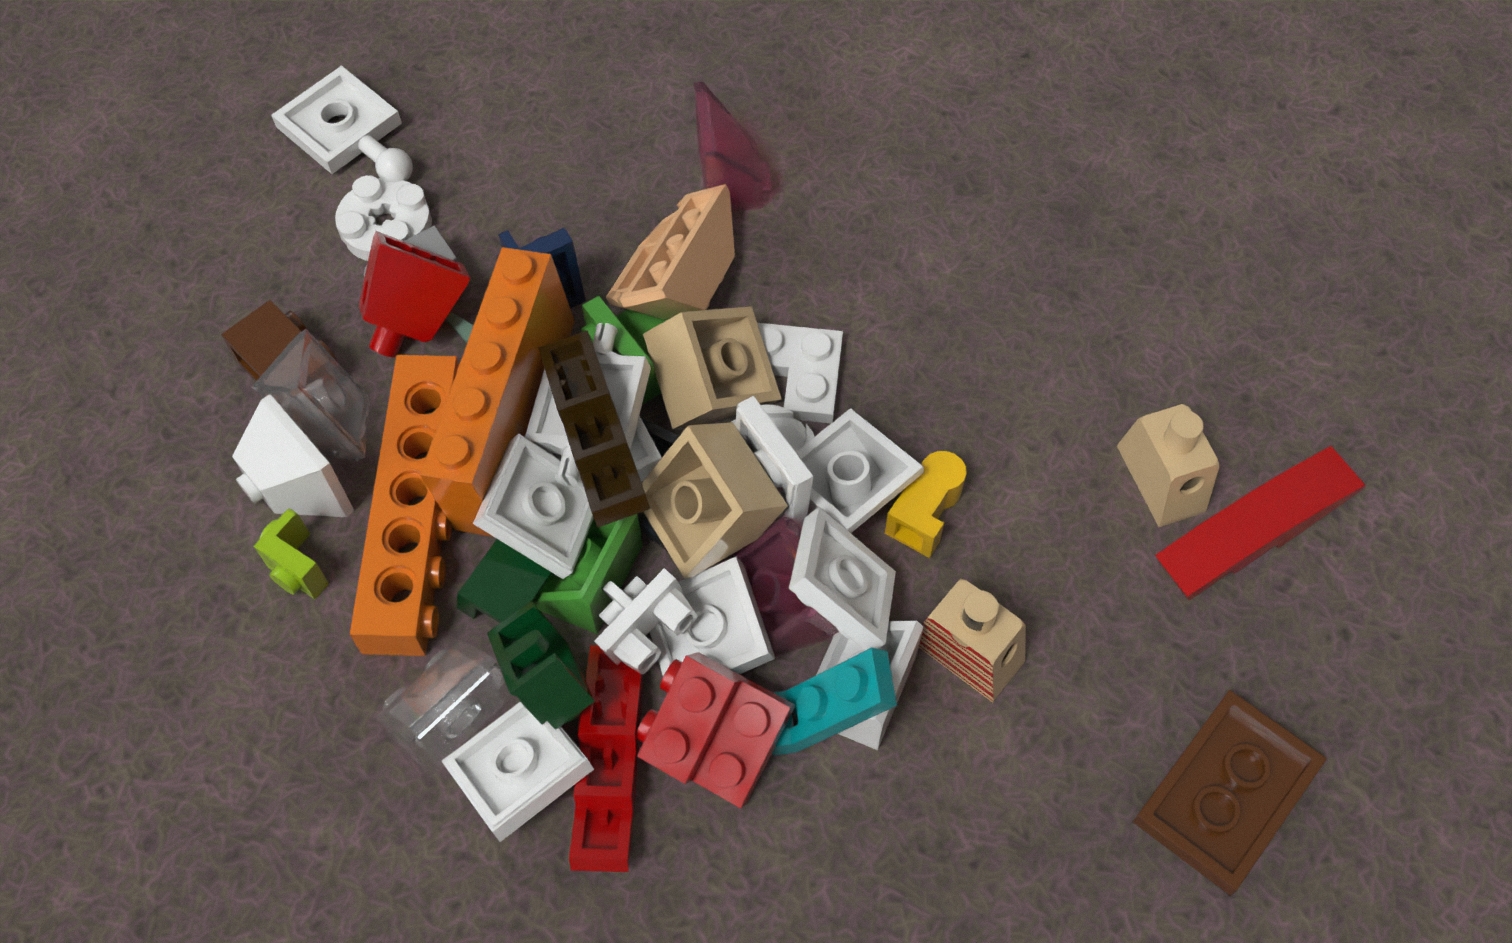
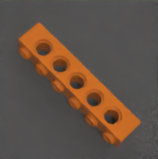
(406, 625)

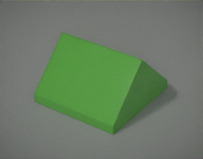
(604, 557)

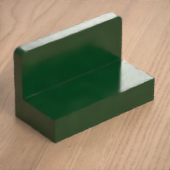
(501, 583)

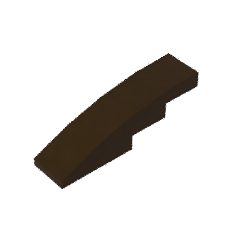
(593, 429)

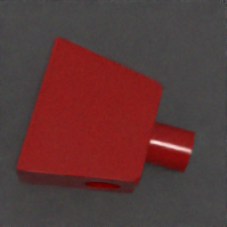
(407, 292)

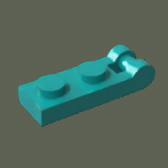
(837, 700)

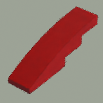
(1259, 521)
(609, 742)

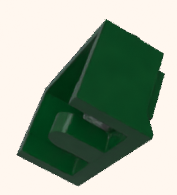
(540, 667)

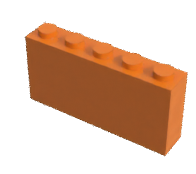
(495, 382)

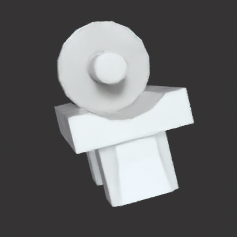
(636, 613)

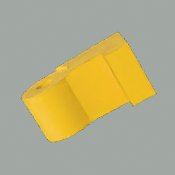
(916, 511)

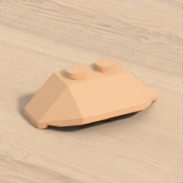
(680, 259)

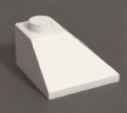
(286, 466)

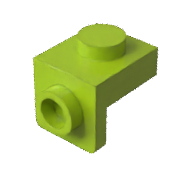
(288, 565)

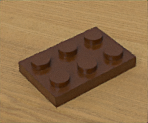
(1230, 792)

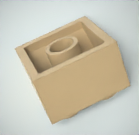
(710, 364)
(709, 497)

